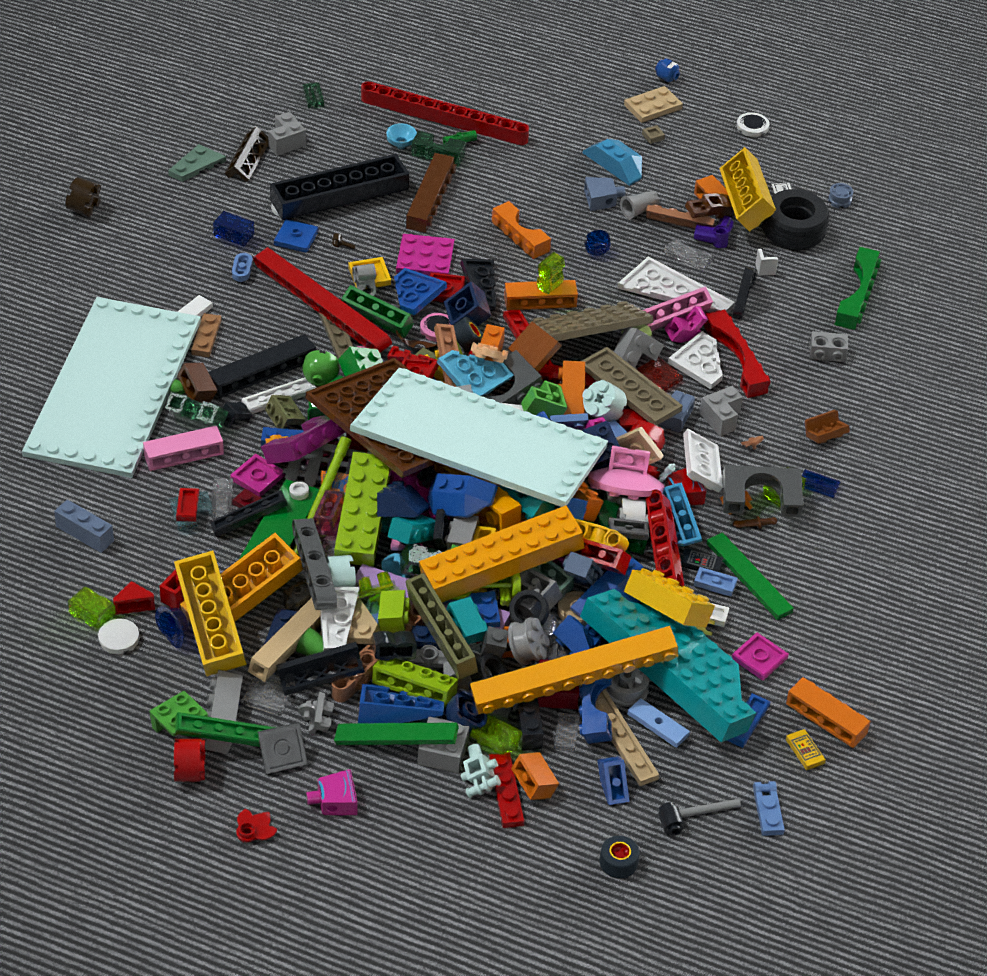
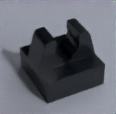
(427, 474)

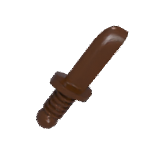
(755, 522)

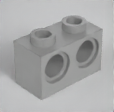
(828, 346)

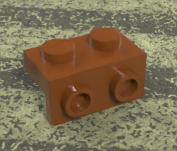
(825, 427)

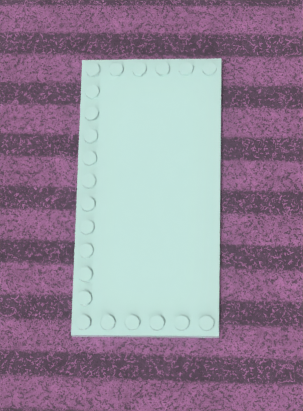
(112, 387)
(480, 436)

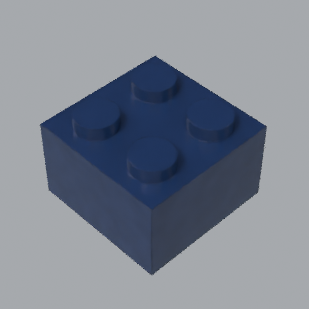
(469, 303)

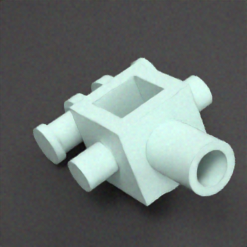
(479, 772)

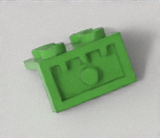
(165, 714)

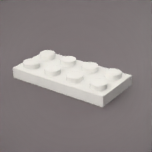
(702, 460)

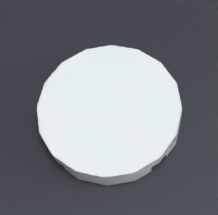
(118, 636)

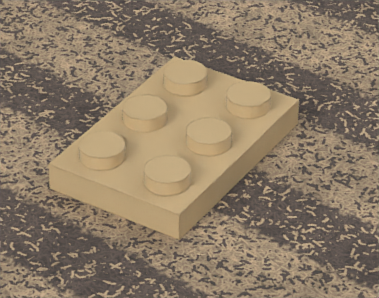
(653, 104)

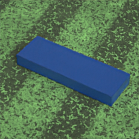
(760, 706)

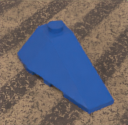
(383, 706)

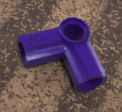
(718, 235)

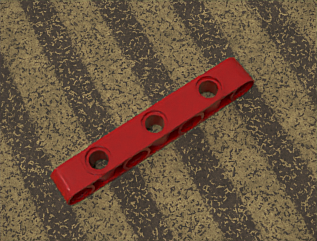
(664, 536)

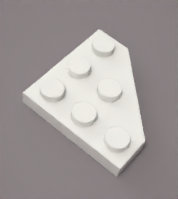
(699, 360)

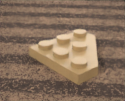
(362, 625)

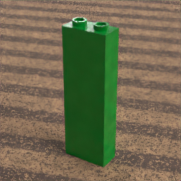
(281, 520)

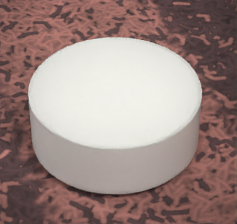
(299, 490)

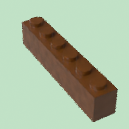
(430, 193)

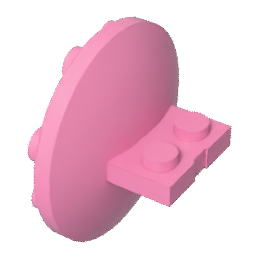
(626, 475)

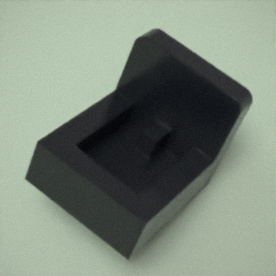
(236, 411)

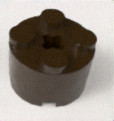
(83, 196)

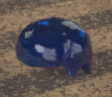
(597, 242)

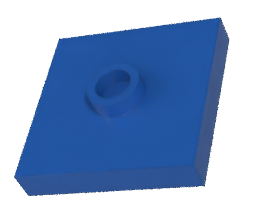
(296, 236)

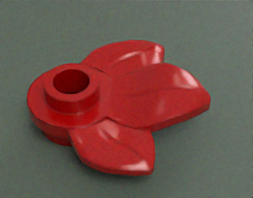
(255, 825)

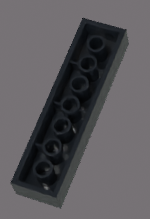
(339, 186)

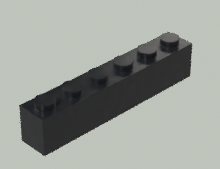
(261, 366)

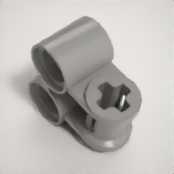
(365, 277)

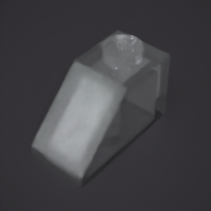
(222, 497)

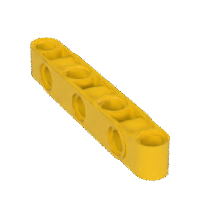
(599, 534)

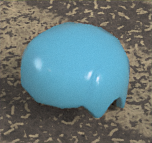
(392, 564)

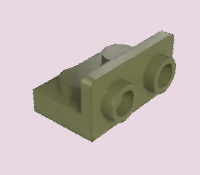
(284, 411)

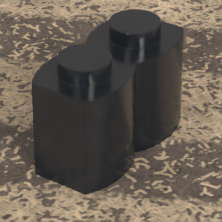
(394, 645)

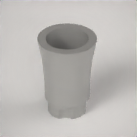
(637, 204)

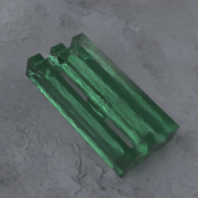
(315, 102)

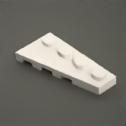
(337, 622)

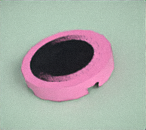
(428, 323)

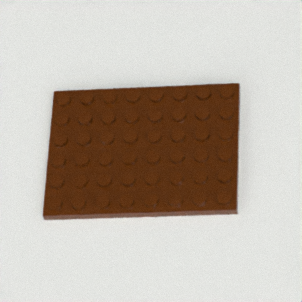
(348, 397)

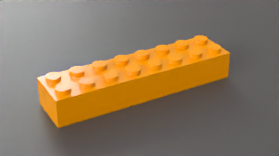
(503, 553)

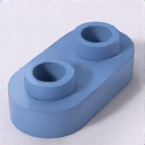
(242, 267)

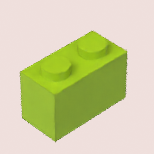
(393, 611)

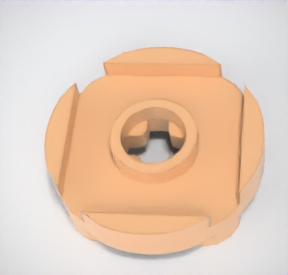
(484, 350)

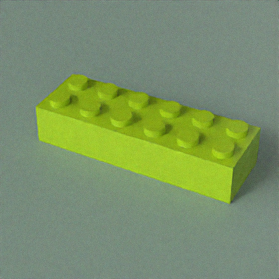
(359, 523)

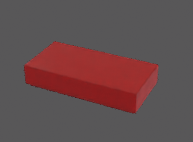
(187, 504)

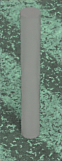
(686, 812)

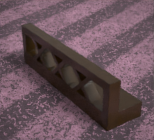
(246, 150)

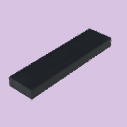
(248, 513)

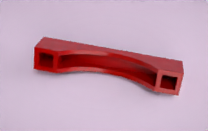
(721, 327)

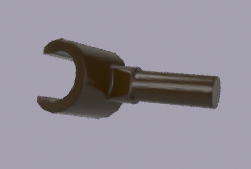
(337, 241)

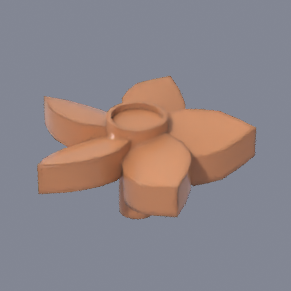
(753, 441)

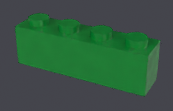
(378, 311)

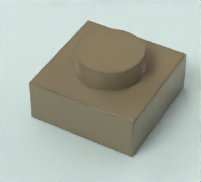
(653, 134)

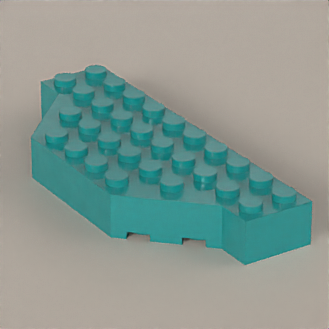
(699, 679)

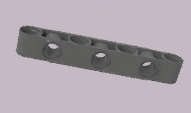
(314, 564)

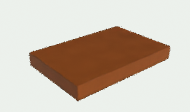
(535, 346)

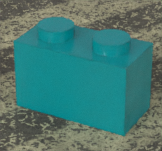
(467, 619)

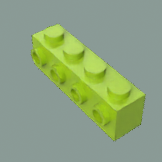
(415, 680)

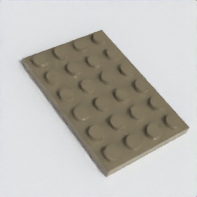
(593, 321)

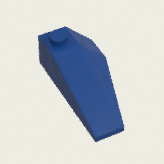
(608, 581)

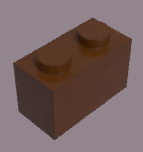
(197, 382)

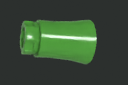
(310, 642)

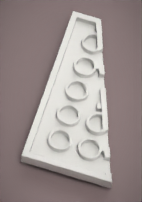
(664, 283)

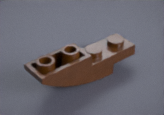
(709, 205)

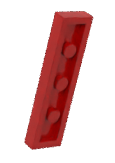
(507, 792)

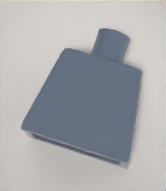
(602, 192)

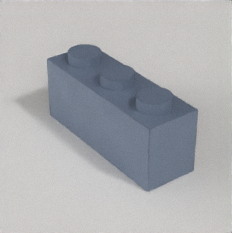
(84, 526)
(582, 568)

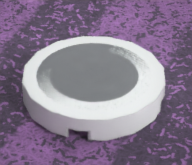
(753, 124)

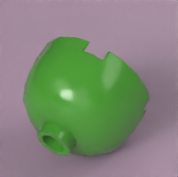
(320, 367)

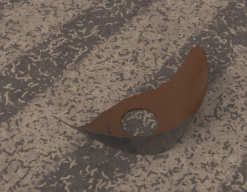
(410, 344)

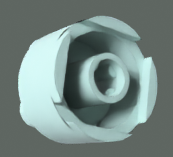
(604, 400)
(341, 572)

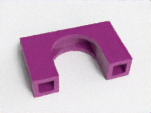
(316, 434)

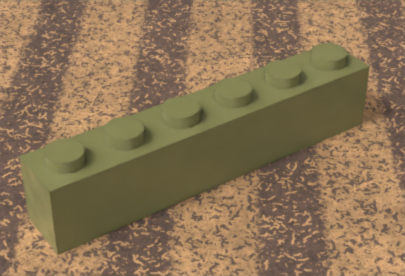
(441, 626)

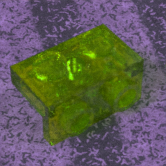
(498, 735)

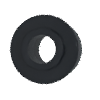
(671, 819)

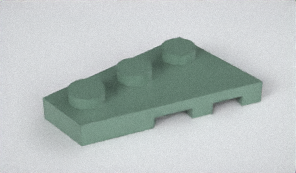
(195, 161)

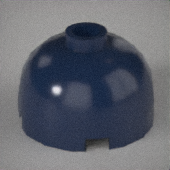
(463, 711)

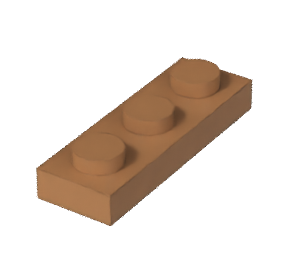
(206, 335)

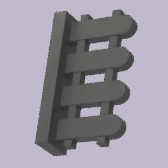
(315, 460)

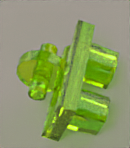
(366, 588)

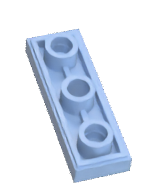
(658, 722)

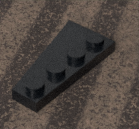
(481, 273)

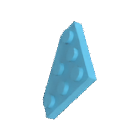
(472, 370)

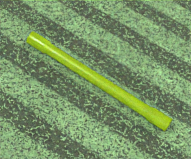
(340, 453)

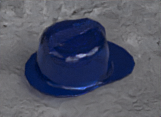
(172, 624)

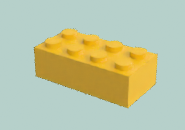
(669, 597)

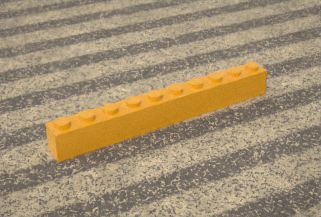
(574, 670)

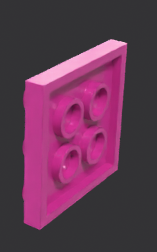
(425, 254)

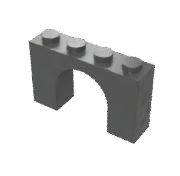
(524, 377)
(784, 481)

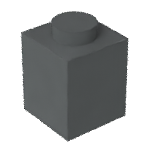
(494, 642)

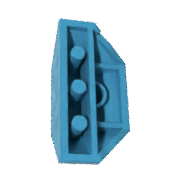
(617, 159)
(684, 520)

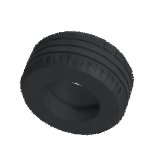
(797, 234)

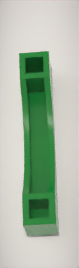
(850, 308)

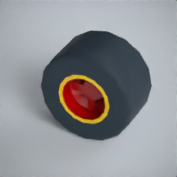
(467, 333)
(619, 857)

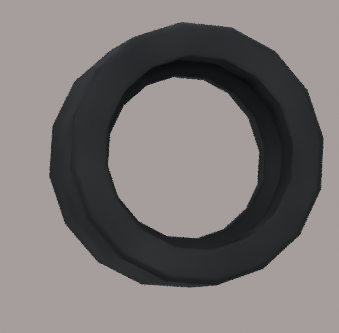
(519, 597)
(494, 664)

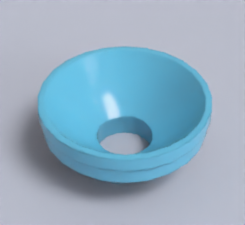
(401, 132)

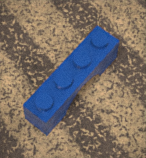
(595, 724)

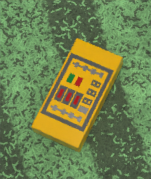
(805, 749)

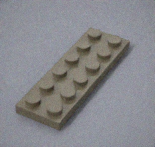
(640, 392)

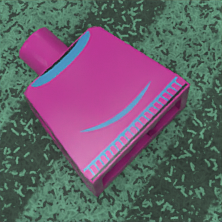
(335, 794)

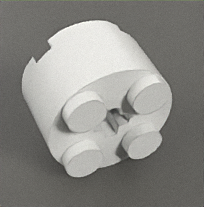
(632, 509)

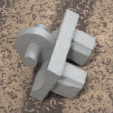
(314, 712)

